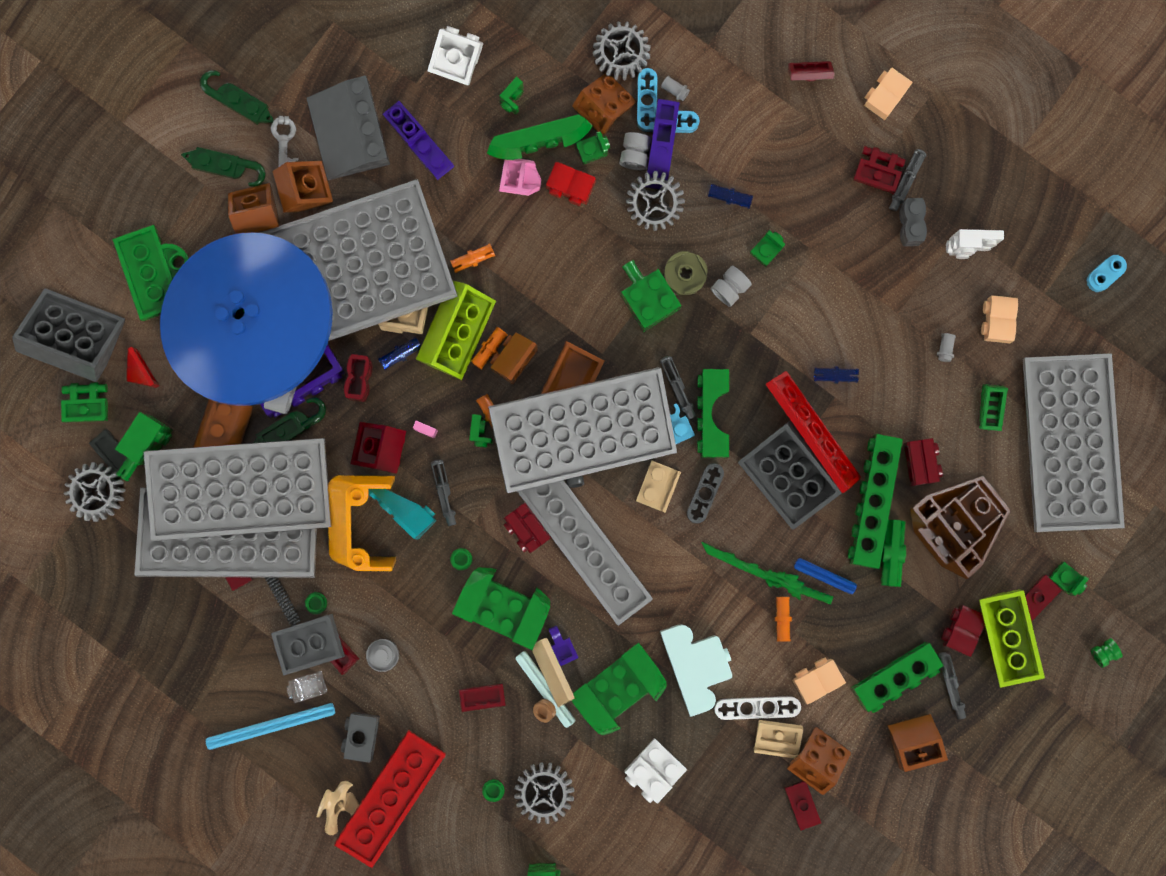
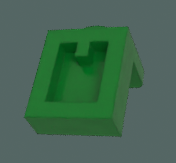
(512, 92)
(593, 148)
(768, 247)
(478, 428)
(1069, 579)

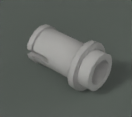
(675, 88)
(946, 347)

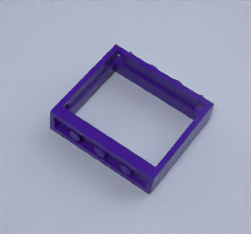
(315, 386)

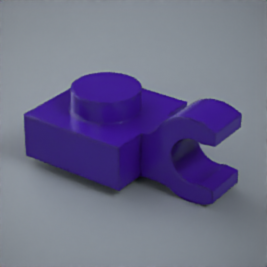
(562, 648)

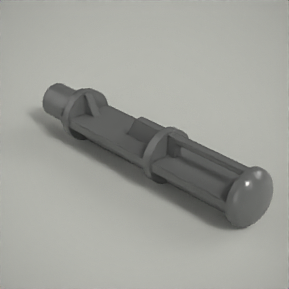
(907, 179)
(677, 386)
(443, 492)
(952, 684)

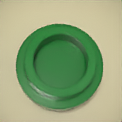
(461, 559)
(316, 603)
(493, 790)

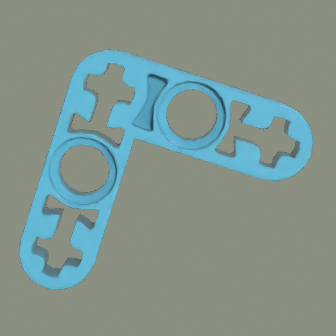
(650, 110)

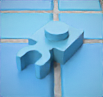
(681, 426)

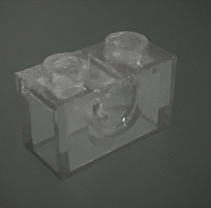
(306, 687)

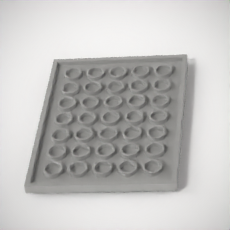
(375, 257)

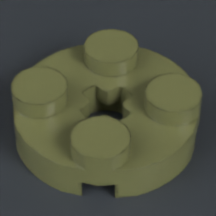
(689, 261)

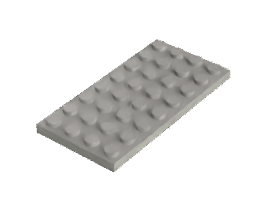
(582, 429)
(1073, 443)
(237, 489)
(235, 555)

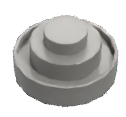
(382, 655)

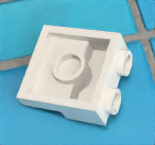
(455, 55)
(967, 242)
(654, 771)

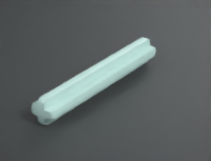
(540, 683)

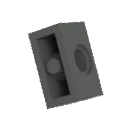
(360, 750)

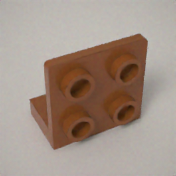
(603, 102)
(820, 761)

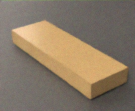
(552, 672)

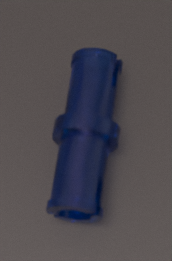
(730, 196)
(400, 353)
(836, 375)

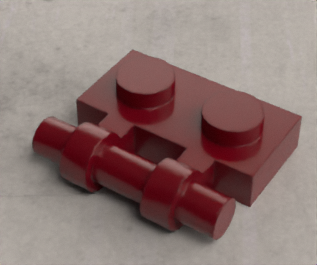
(878, 175)

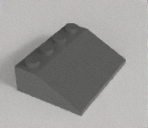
(348, 128)
(68, 335)
(790, 475)

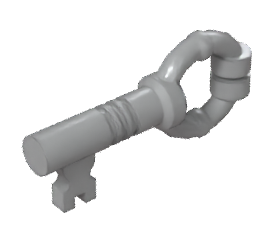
(283, 139)

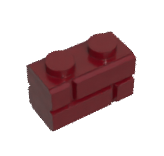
(923, 462)
(527, 528)

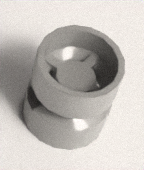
(636, 148)
(733, 283)

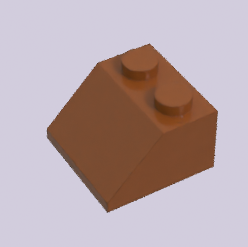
(302, 185)
(253, 209)
(514, 357)

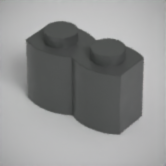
(914, 227)

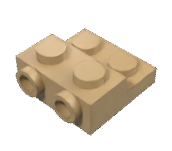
(411, 322)

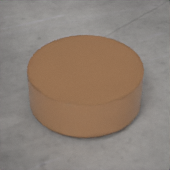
(544, 710)

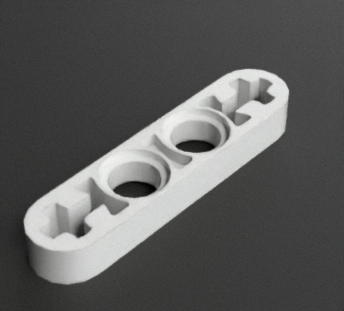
(757, 711)

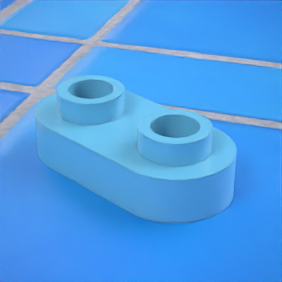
(1107, 272)

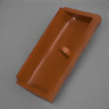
(572, 369)
(223, 425)

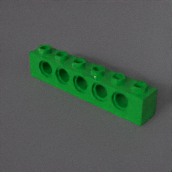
(891, 448)

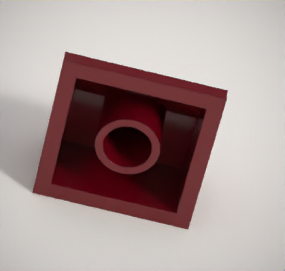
(378, 447)

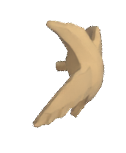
(336, 802)

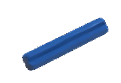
(825, 576)

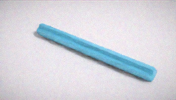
(270, 726)

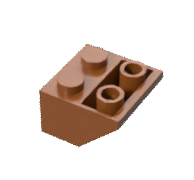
(917, 743)

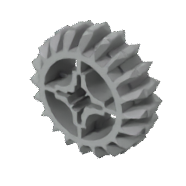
(629, 34)
(644, 216)
(88, 499)
(551, 801)

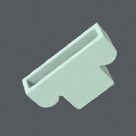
(696, 666)

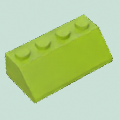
(456, 331)
(1011, 638)

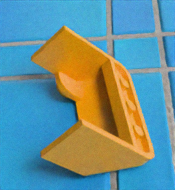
(347, 492)

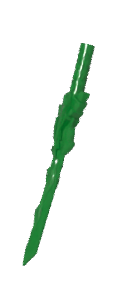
(776, 579)

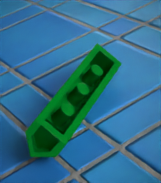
(549, 134)

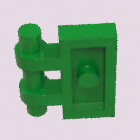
(84, 409)

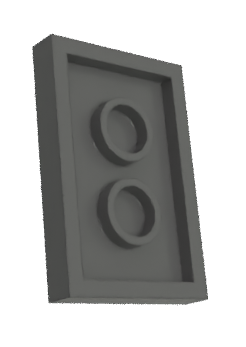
(308, 644)

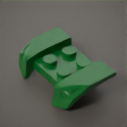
(502, 608)
(619, 689)

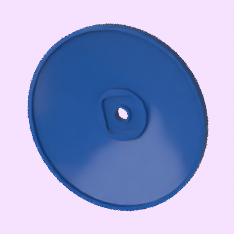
(274, 341)

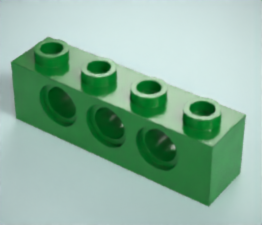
(929, 667)

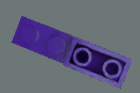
(663, 139)
(418, 140)

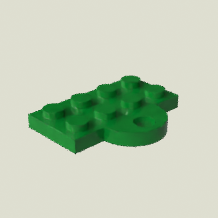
(147, 268)

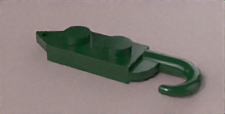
(237, 100)
(223, 164)
(291, 425)

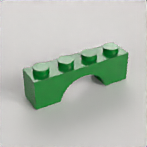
(713, 441)

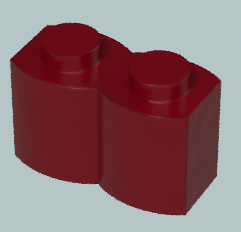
(359, 372)
(964, 631)

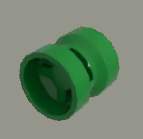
(1106, 653)

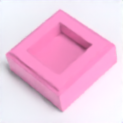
(425, 429)

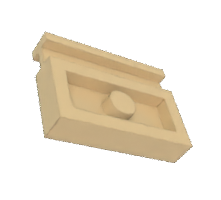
(658, 486)
(778, 739)

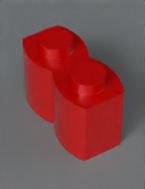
(570, 183)

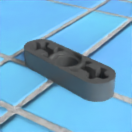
(717, 480)

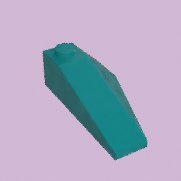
(407, 514)

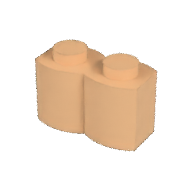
(888, 93)
(1000, 319)
(818, 681)

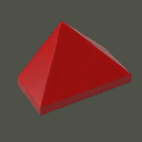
(138, 371)

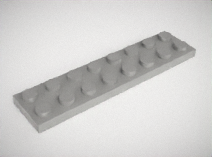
(587, 549)

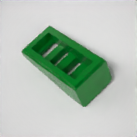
(1000, 408)

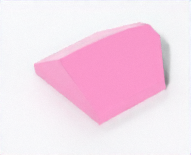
(520, 177)

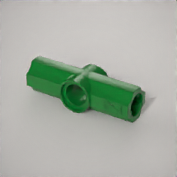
(893, 553)

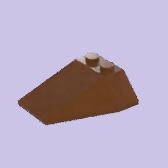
(960, 524)

